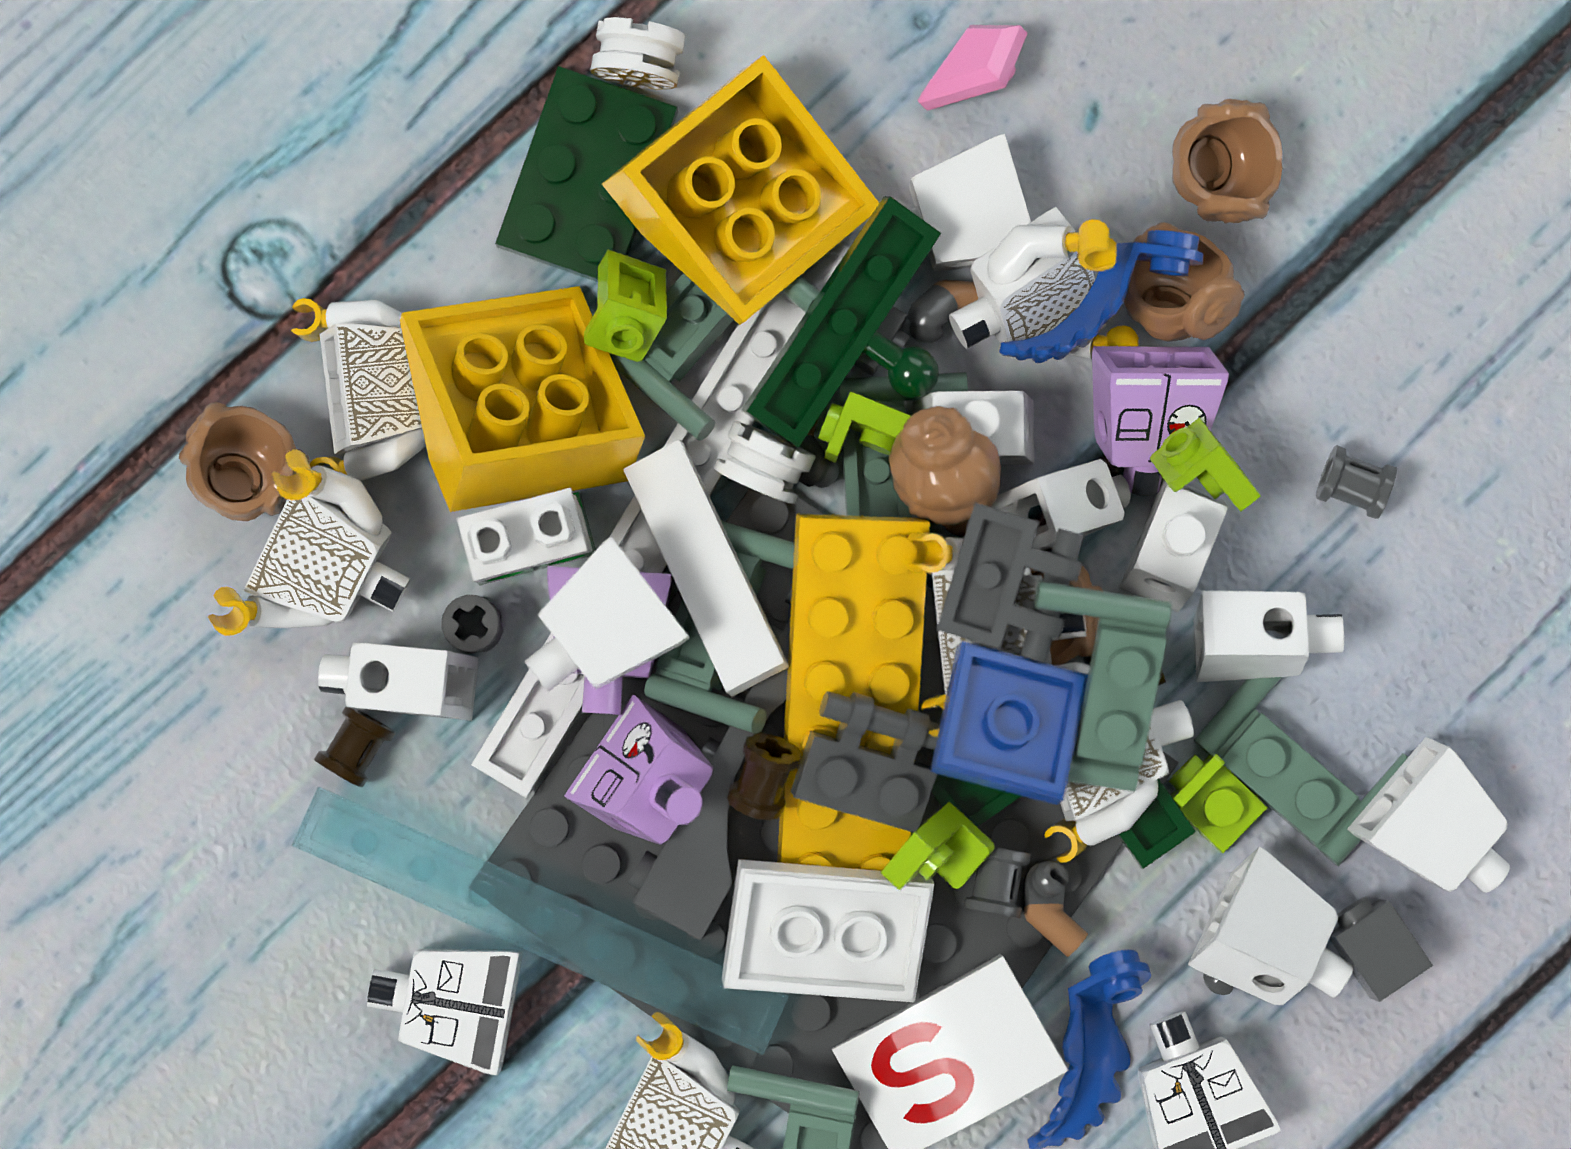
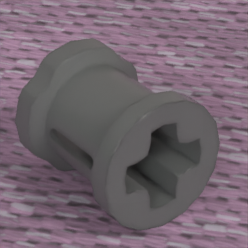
(1356, 482)
(453, 628)
(998, 883)

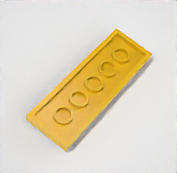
(850, 632)

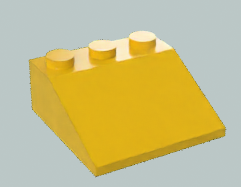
(743, 192)
(517, 399)

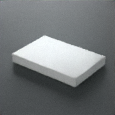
(825, 931)

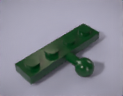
(846, 323)

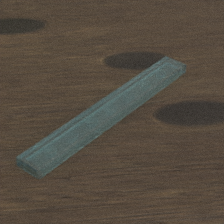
(536, 919)

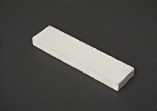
(706, 568)

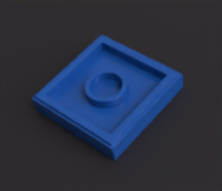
(1009, 723)

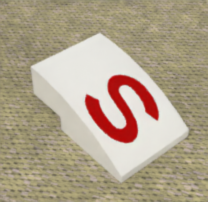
(950, 1058)

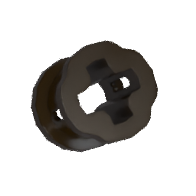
(354, 746)
(764, 776)

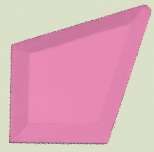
(976, 65)

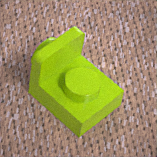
(628, 306)
(874, 420)
(1199, 454)
(1214, 800)
(942, 845)

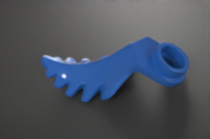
(1169, 255)
(1093, 1047)

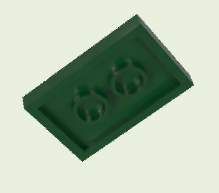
(581, 140)

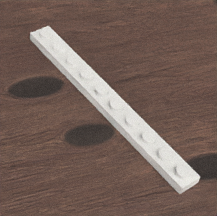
(540, 719)

